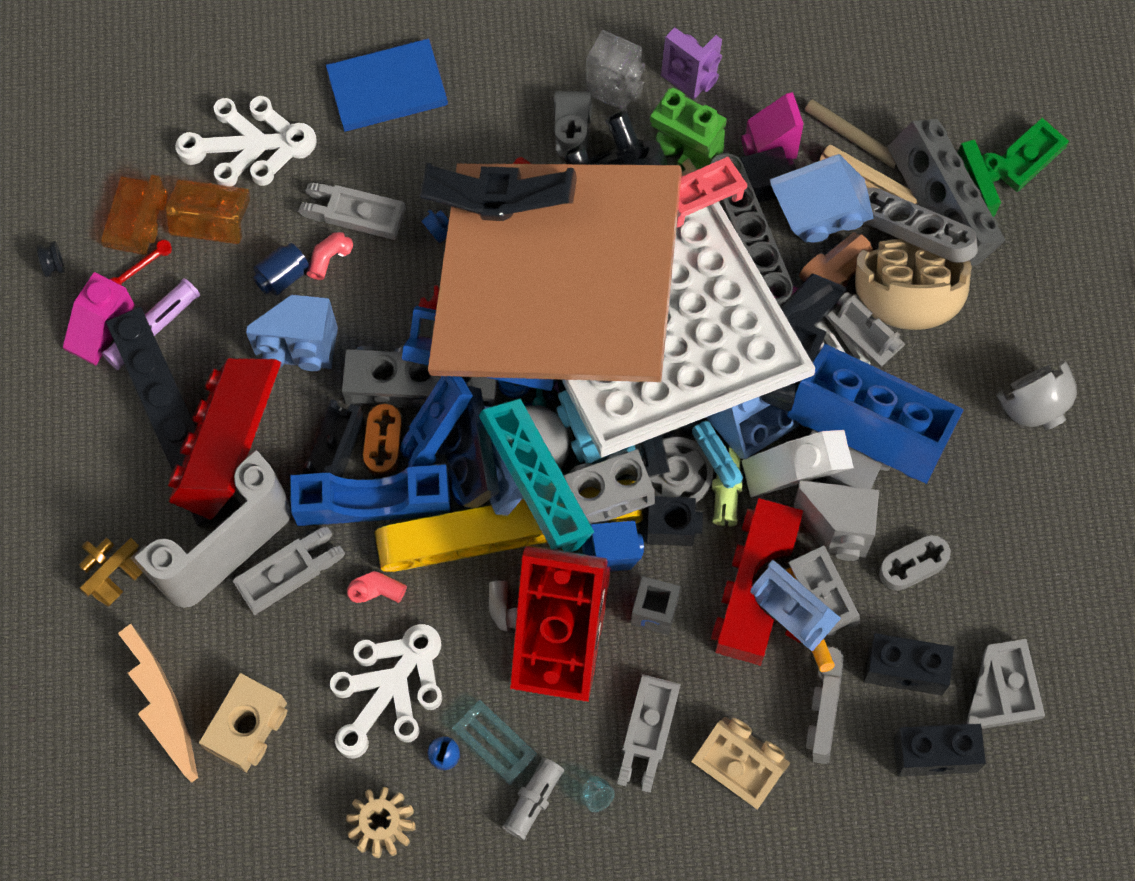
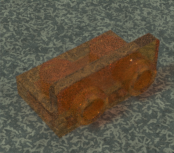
(207, 211)
(134, 215)

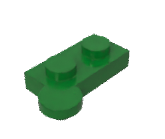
(1026, 156)

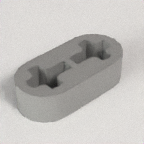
(911, 554)

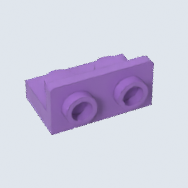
(690, 65)

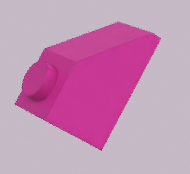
(775, 127)
(87, 328)

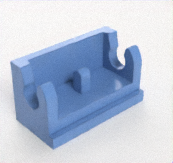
(794, 605)

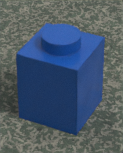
(617, 543)

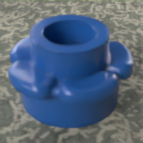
(437, 225)

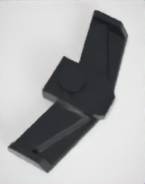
(498, 190)
(803, 313)

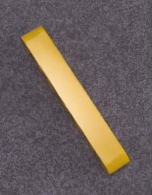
(465, 535)

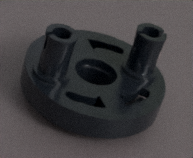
(628, 148)

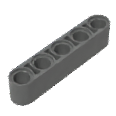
(750, 221)

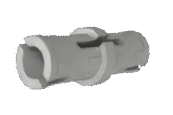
(533, 798)

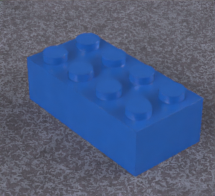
(877, 412)

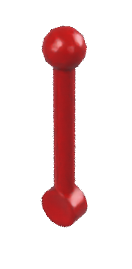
(163, 248)

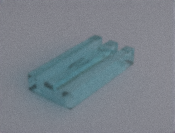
(518, 765)

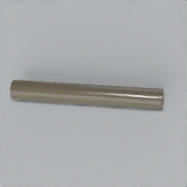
(850, 132)

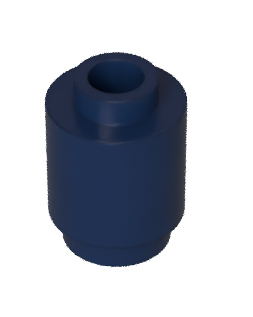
(280, 269)

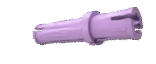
(181, 296)

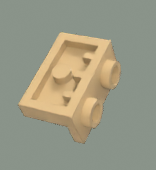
(741, 761)

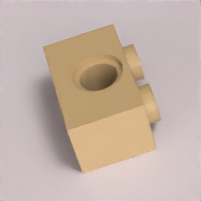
(243, 700)

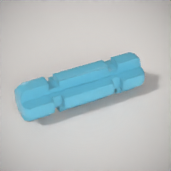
(717, 454)

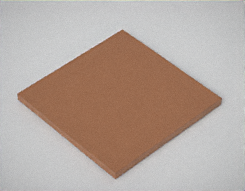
(562, 284)

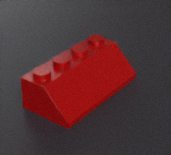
(222, 435)

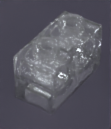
(614, 70)

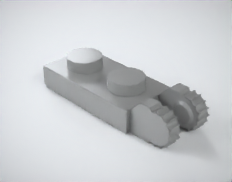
(354, 210)
(286, 570)
(826, 702)
(649, 727)

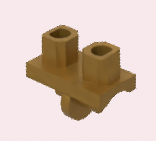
(100, 584)

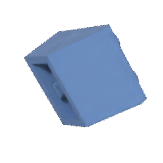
(296, 333)
(752, 426)

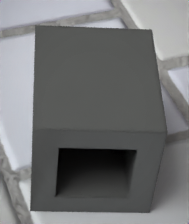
(655, 605)

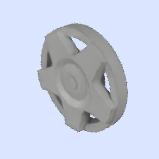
(684, 470)

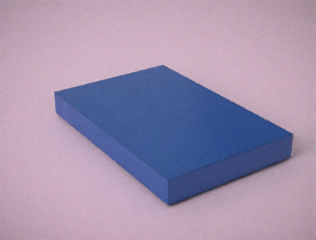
(386, 85)

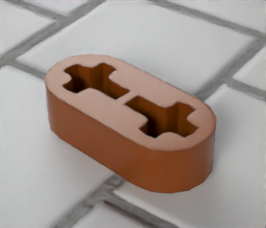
(391, 441)

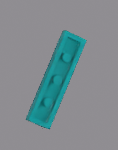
(537, 475)

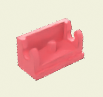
(708, 187)

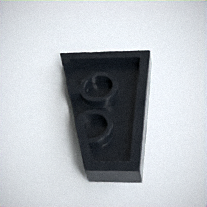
(471, 455)

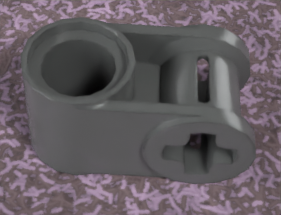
(572, 119)

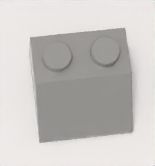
(839, 517)

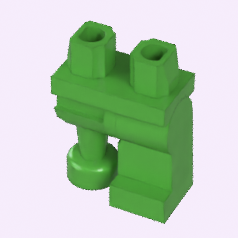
(688, 128)

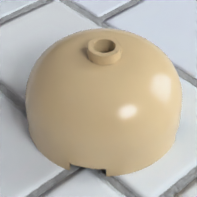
(911, 285)

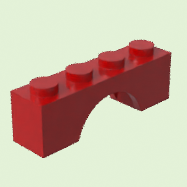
(746, 626)

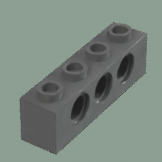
(942, 182)
(399, 390)

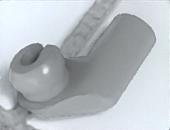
(498, 606)

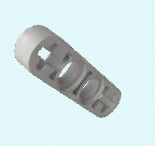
(952, 240)

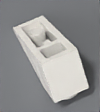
(796, 461)

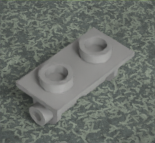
(864, 330)

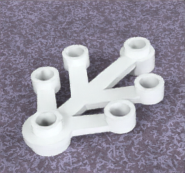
(251, 143)
(390, 684)

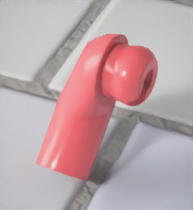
(325, 250)
(373, 585)

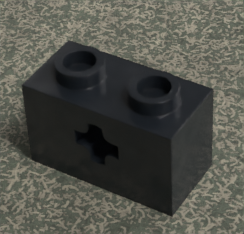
(909, 664)
(939, 750)

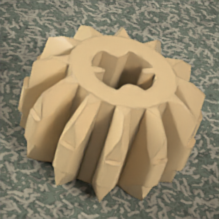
(380, 808)

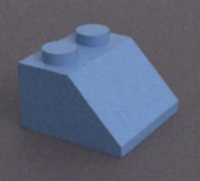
(823, 198)

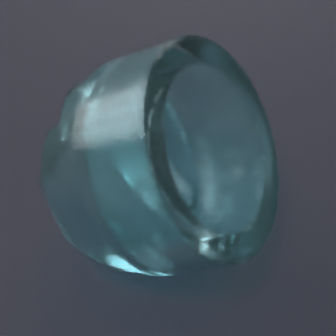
(596, 794)

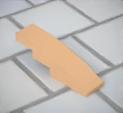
(164, 713)

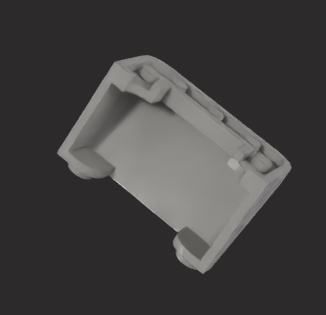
(191, 576)

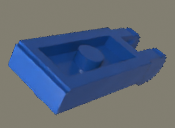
(435, 420)

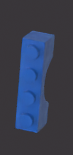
(334, 500)

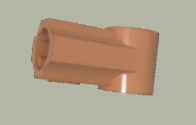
(840, 262)

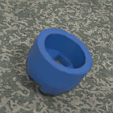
(451, 756)

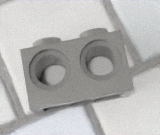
(614, 497)

